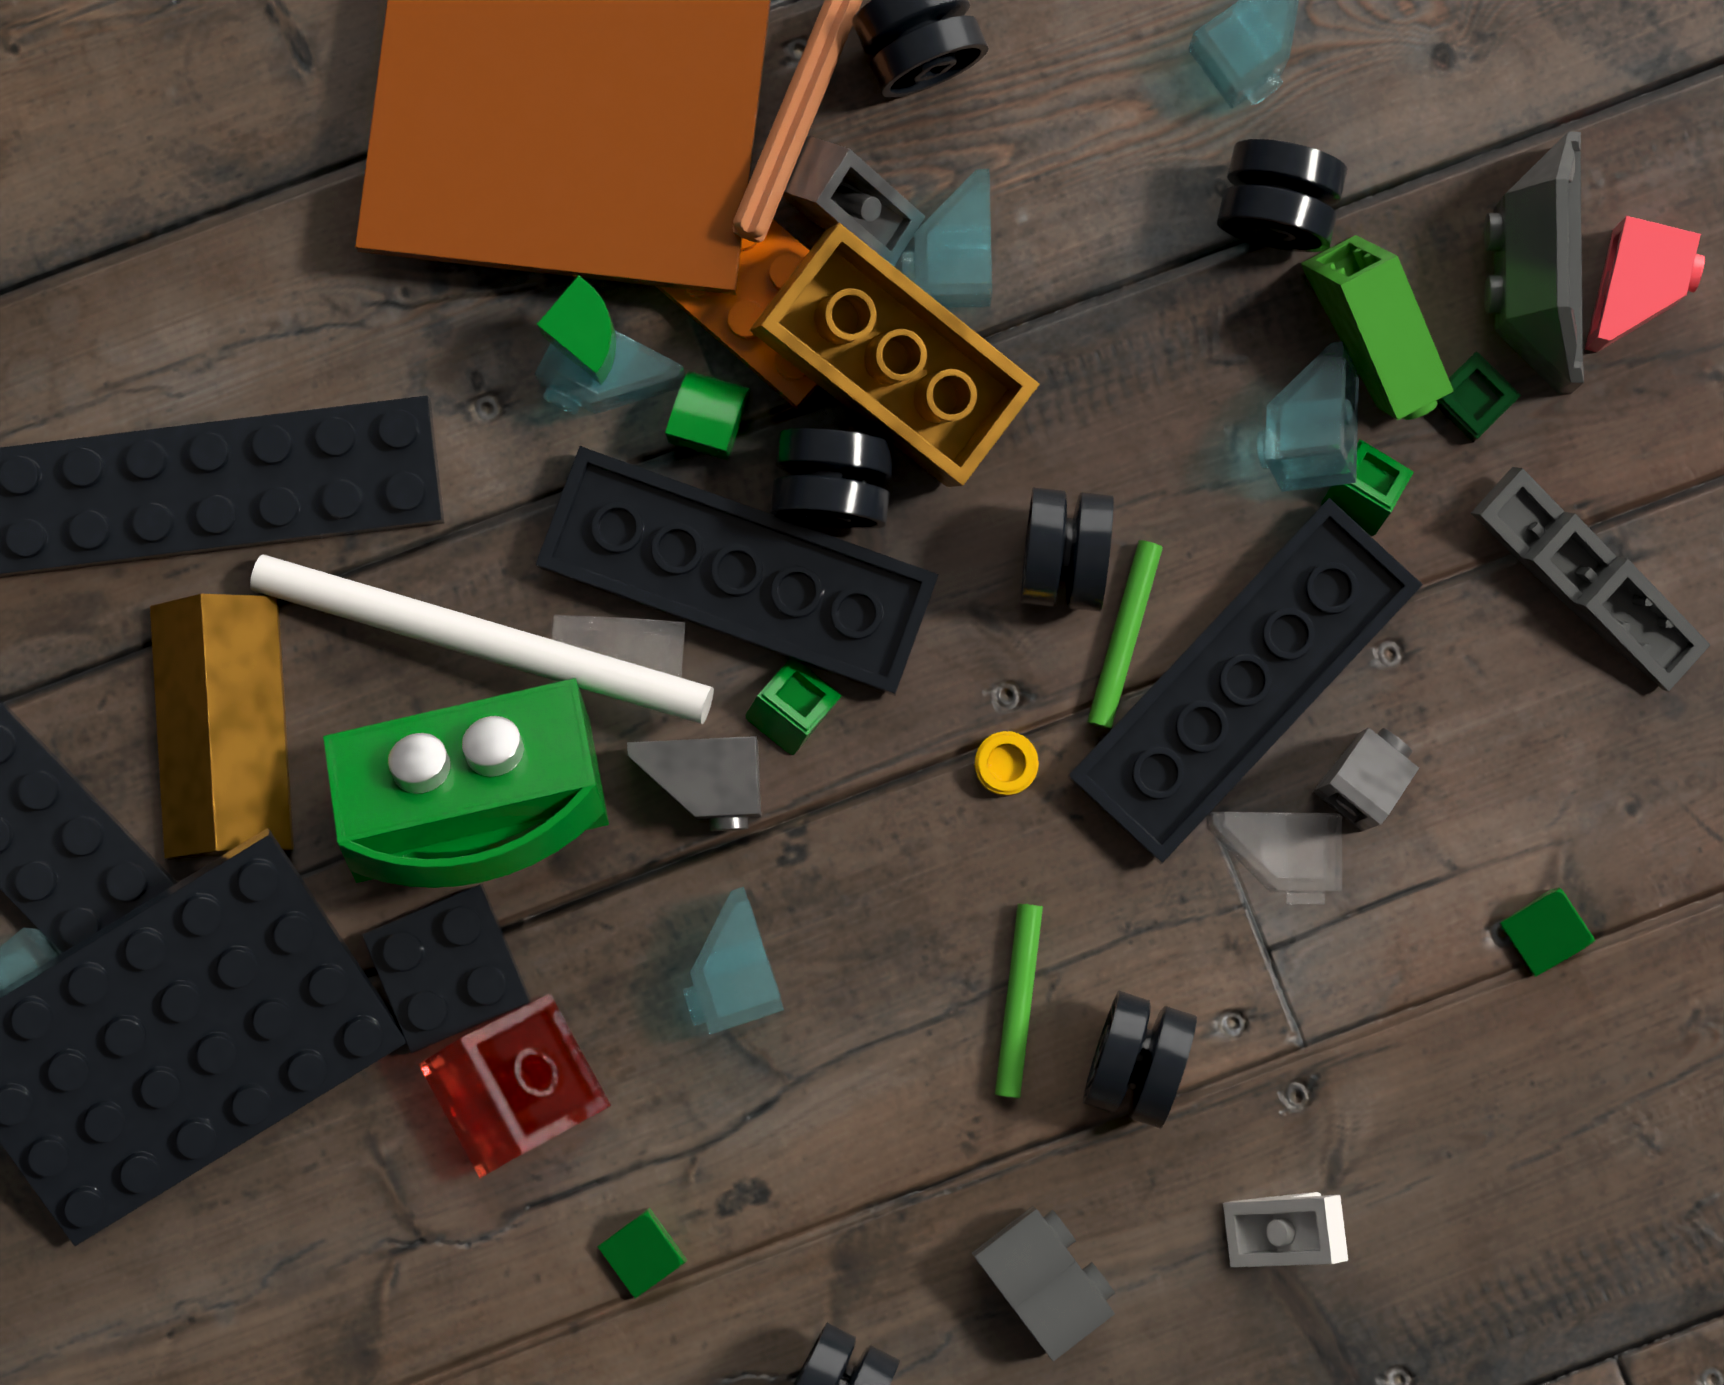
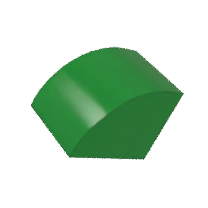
(582, 329)
(707, 415)

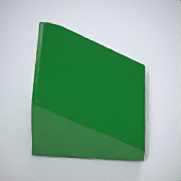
(1376, 489)
(792, 706)
(1547, 931)
(642, 1253)

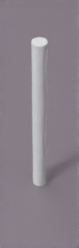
(482, 638)

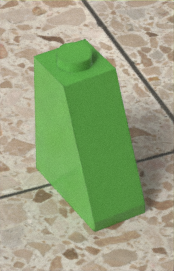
(1380, 326)

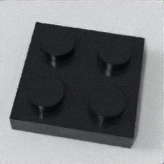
(447, 968)

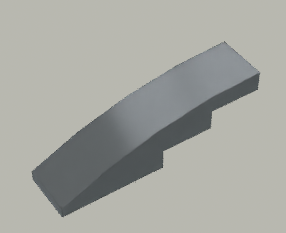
(1591, 579)

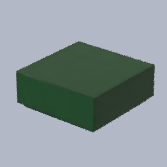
(1478, 397)

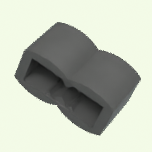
(1045, 1282)

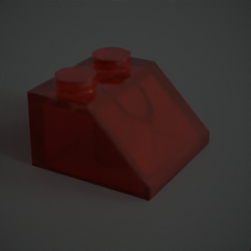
(514, 1084)

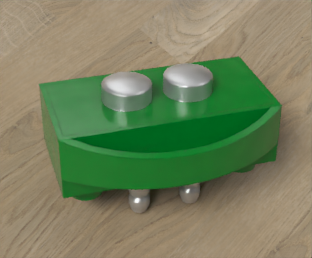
(466, 788)

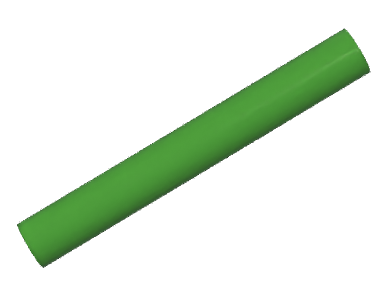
(1125, 634)
(1018, 1000)

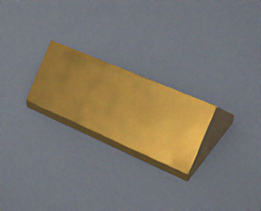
(220, 723)

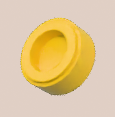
(1006, 763)

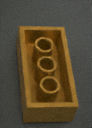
(894, 356)

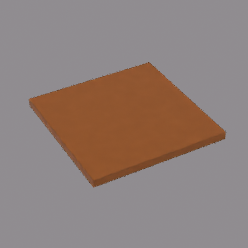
(566, 136)

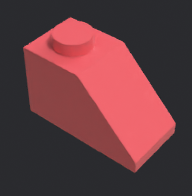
(1642, 277)

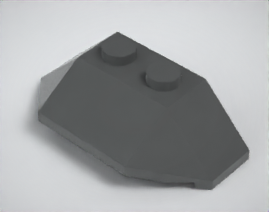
(1540, 266)

